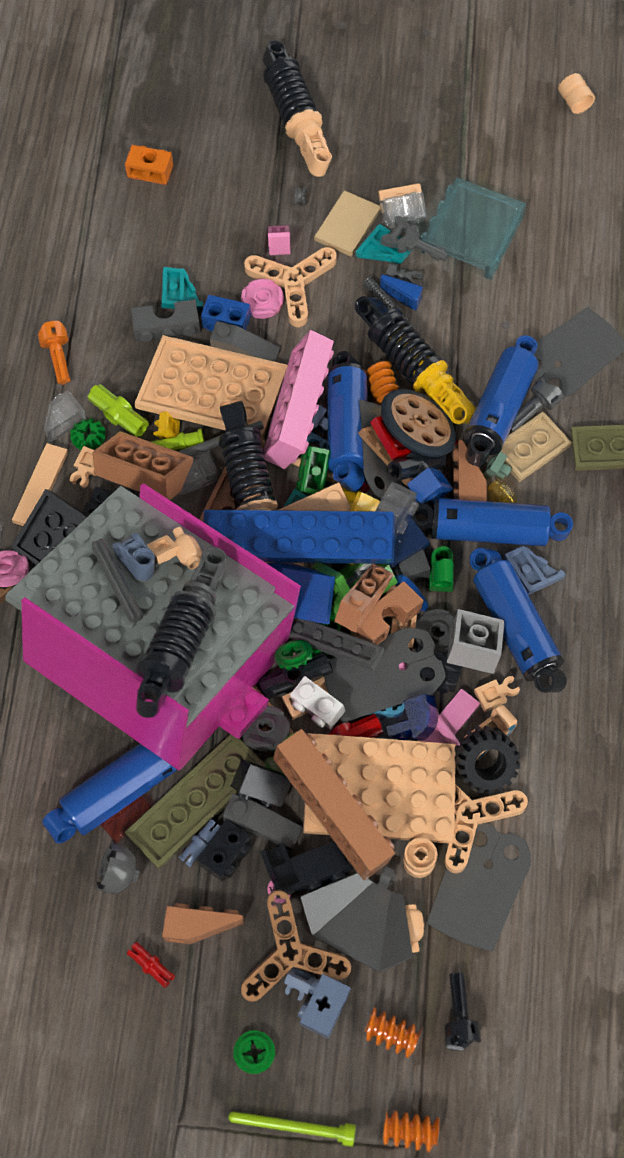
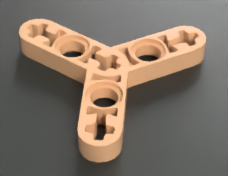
(286, 273)
(469, 826)

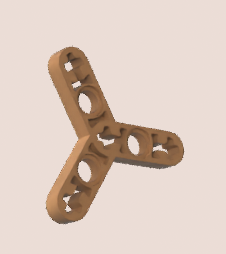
(300, 957)

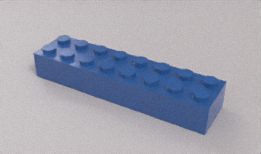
(309, 535)

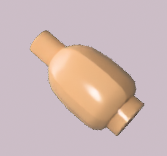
(189, 551)
(415, 926)

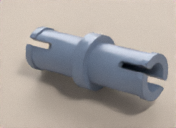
(199, 843)

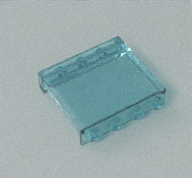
(475, 225)

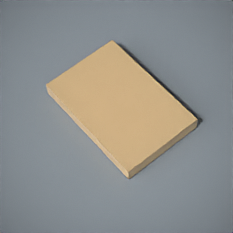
(347, 223)
(533, 446)

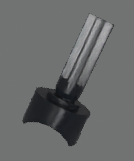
(462, 1029)

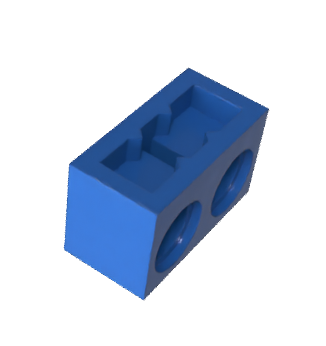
(227, 312)
(430, 485)

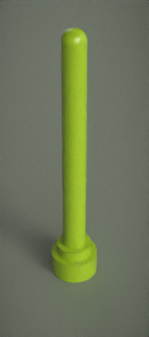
(344, 1133)

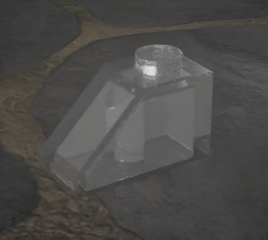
(62, 415)

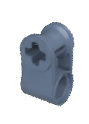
(136, 557)

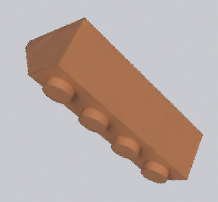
(137, 461)

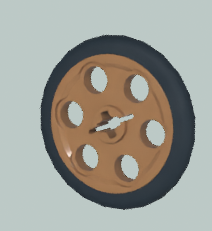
(418, 423)

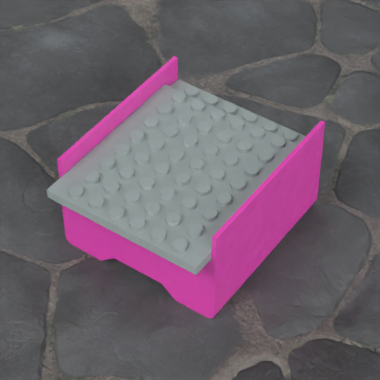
(92, 651)

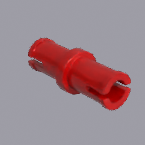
(150, 964)

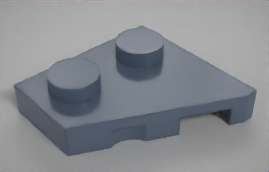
(532, 569)

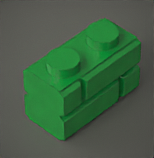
(313, 470)

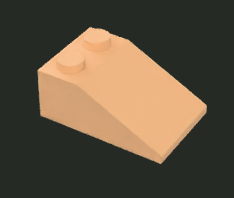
(327, 499)

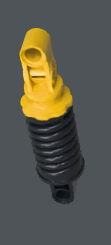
(413, 357)

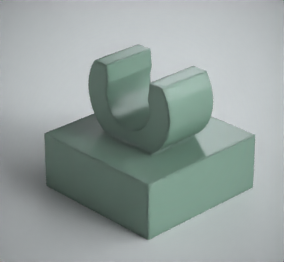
(496, 467)

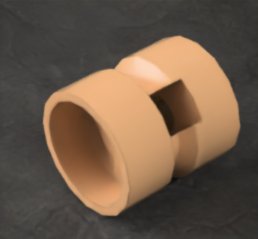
(576, 93)
(420, 857)

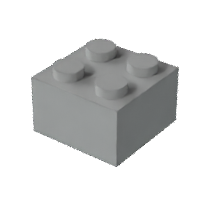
(475, 641)

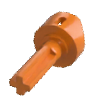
(54, 342)

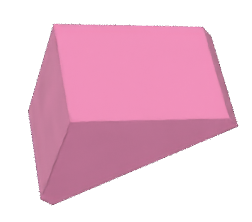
(279, 240)

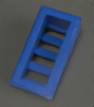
(403, 291)

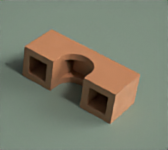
(398, 603)

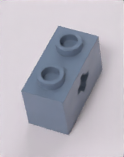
(336, 996)

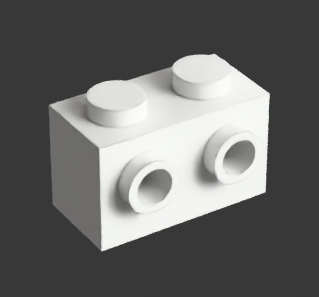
(317, 703)

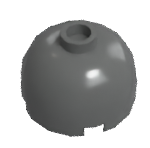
(117, 869)

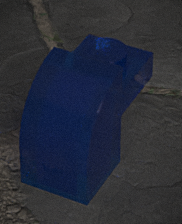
(421, 721)

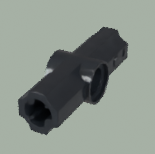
(413, 465)
(281, 681)

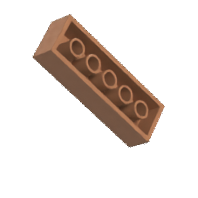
(333, 804)

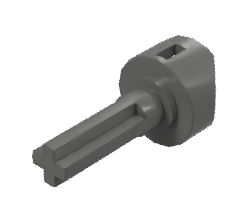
(543, 396)

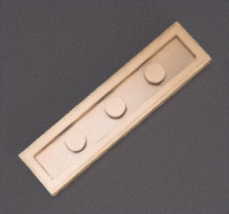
(41, 479)

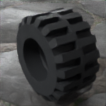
(499, 772)

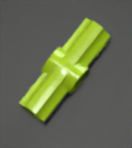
(118, 410)

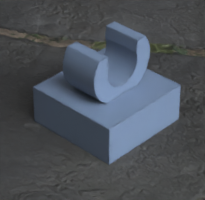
(319, 421)
(299, 980)

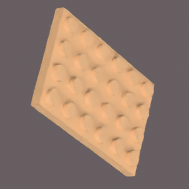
(198, 379)
(399, 783)

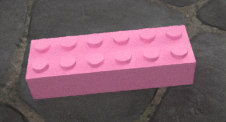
(298, 400)

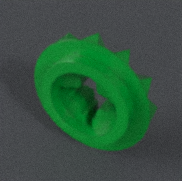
(93, 440)
(284, 654)
(244, 1045)

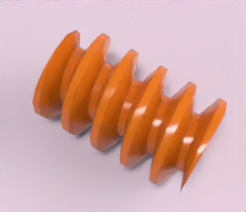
(381, 380)
(392, 1033)
(411, 1131)

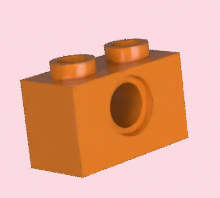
(149, 164)

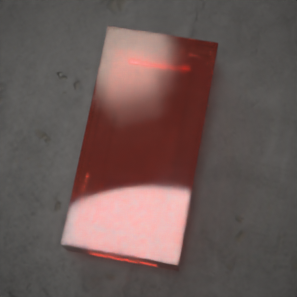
(125, 818)

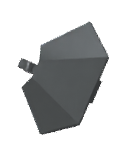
(361, 920)

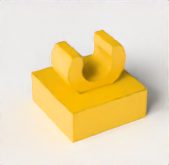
(167, 426)

